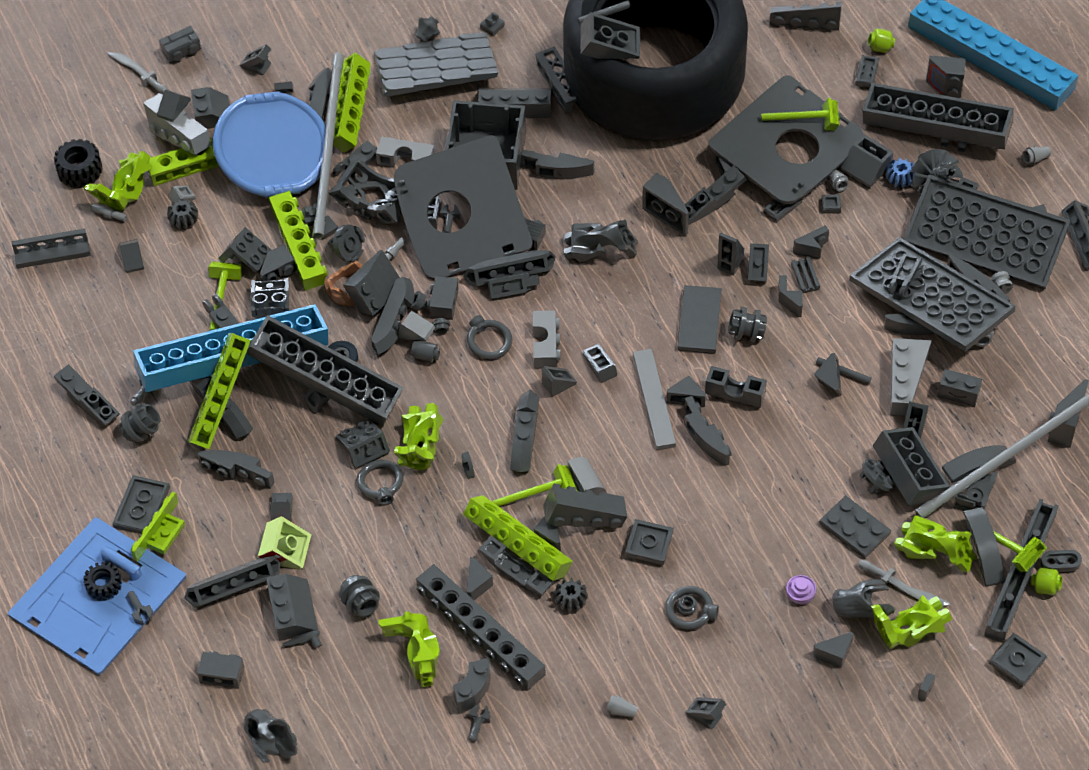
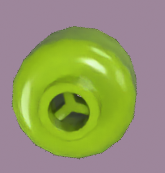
(881, 40)
(1047, 581)

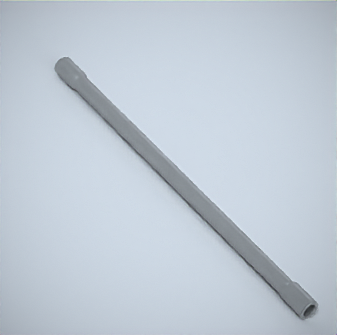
(319, 223)
(931, 505)

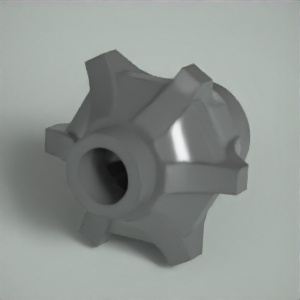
(427, 28)

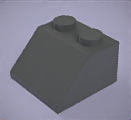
(208, 106)

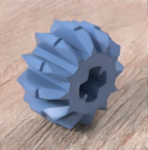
(900, 172)

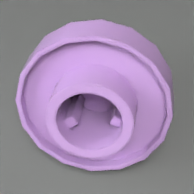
(801, 589)

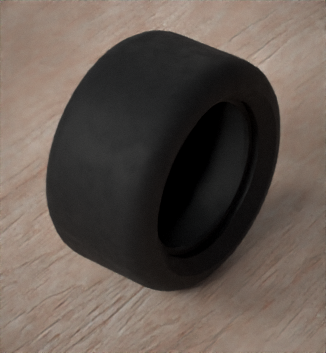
(664, 100)

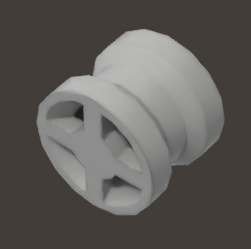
(1002, 280)

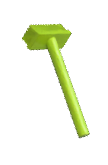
(829, 113)
(223, 271)
(562, 476)
(1026, 555)

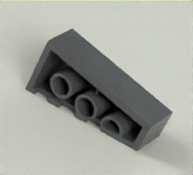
(584, 508)

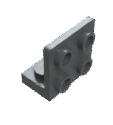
(247, 249)
(363, 442)

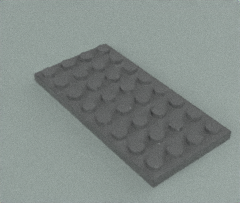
(987, 231)
(937, 296)

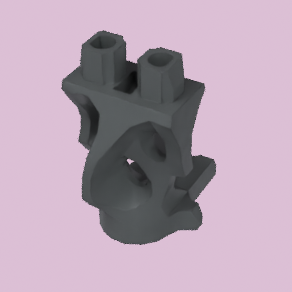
(590, 244)

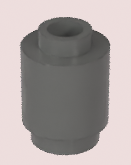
(425, 351)

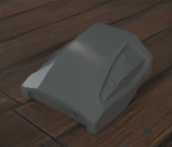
(269, 297)

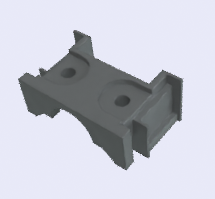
(976, 494)

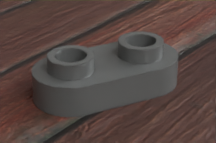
(1060, 560)

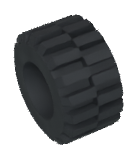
(81, 173)

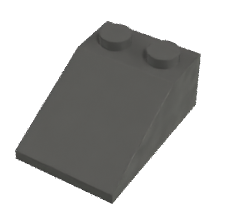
(609, 38)
(664, 203)
(372, 284)
(1065, 432)

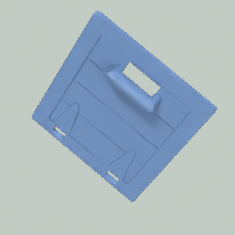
(77, 621)

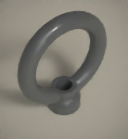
(478, 325)
(384, 494)
(709, 613)

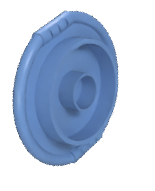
(270, 144)

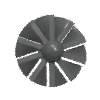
(935, 163)

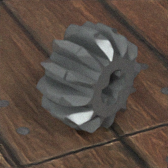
(182, 213)
(570, 595)

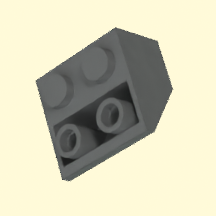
(867, 160)

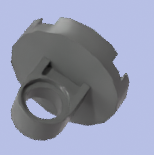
(347, 242)

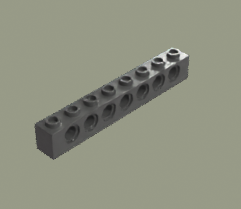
(433, 579)

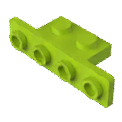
(161, 531)

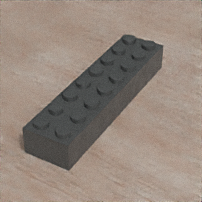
(938, 116)
(324, 370)

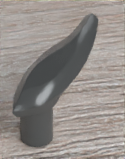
(310, 636)

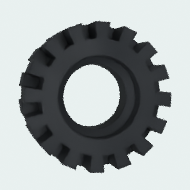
(105, 590)

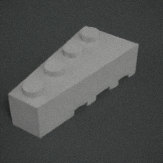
(181, 133)
(907, 367)

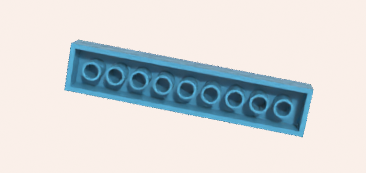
(993, 51)
(199, 354)

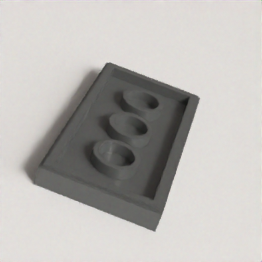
(699, 319)

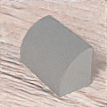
(585, 475)

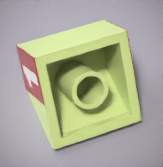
(285, 543)

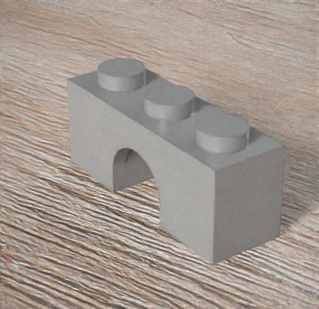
(392, 150)
(545, 326)

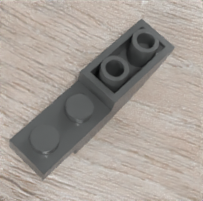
(563, 167)
(715, 196)
(85, 396)
(705, 435)
(232, 463)

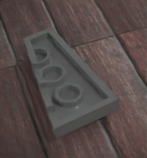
(819, 17)

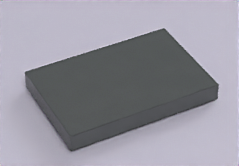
(140, 503)

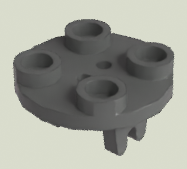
(878, 475)

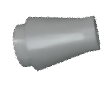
(1035, 154)
(838, 181)
(621, 707)

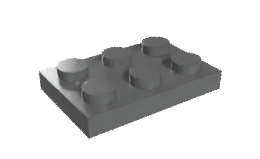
(855, 527)

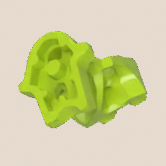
(126, 182)
(418, 429)
(924, 544)
(920, 618)
(423, 646)

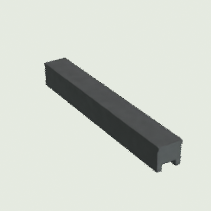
(1017, 581)

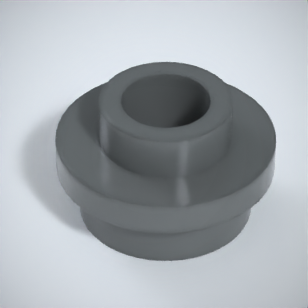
(442, 325)
(687, 599)

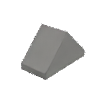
(415, 328)

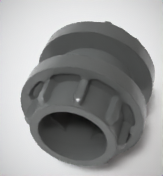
(747, 324)
(139, 422)
(359, 595)

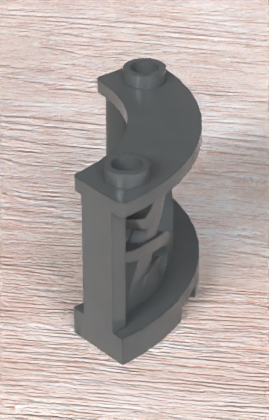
(369, 179)

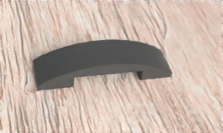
(898, 324)
(970, 461)
(986, 546)
(514, 568)

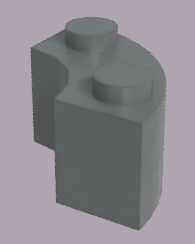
(473, 686)

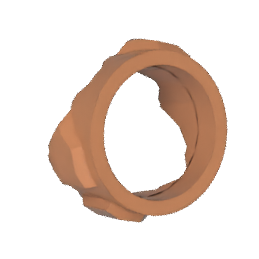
(337, 294)

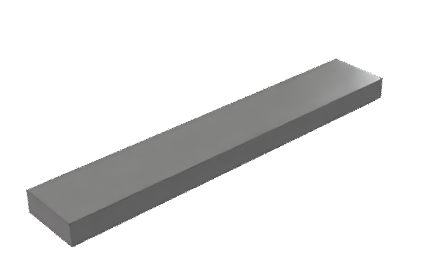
(654, 399)

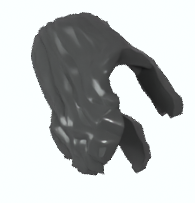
(857, 600)
(269, 735)

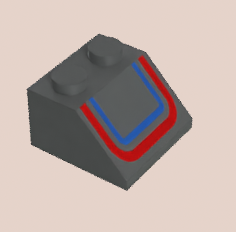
(946, 75)

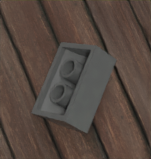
(291, 606)

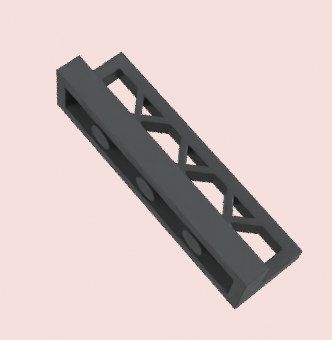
(552, 77)
(1079, 228)
(51, 250)

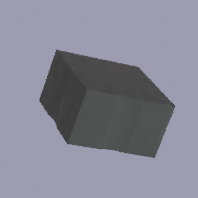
(504, 121)

